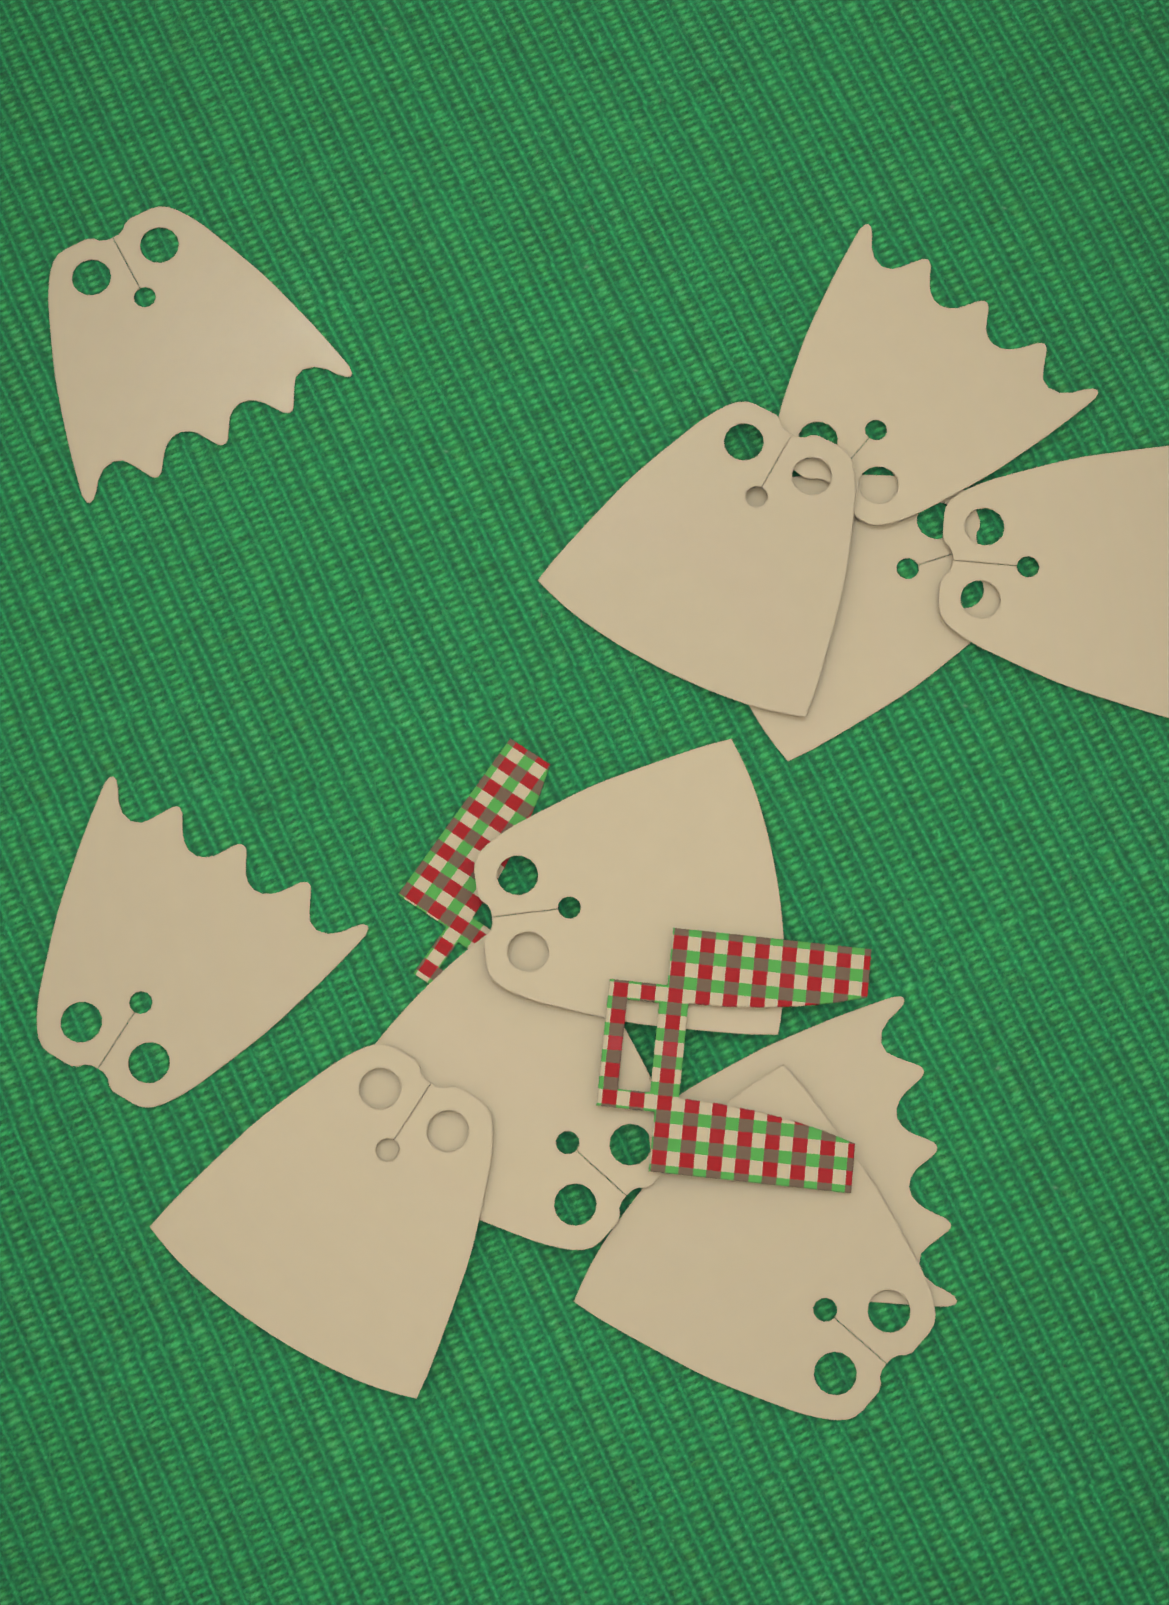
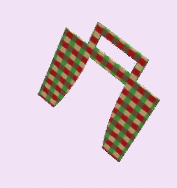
(446, 878)
(715, 1137)

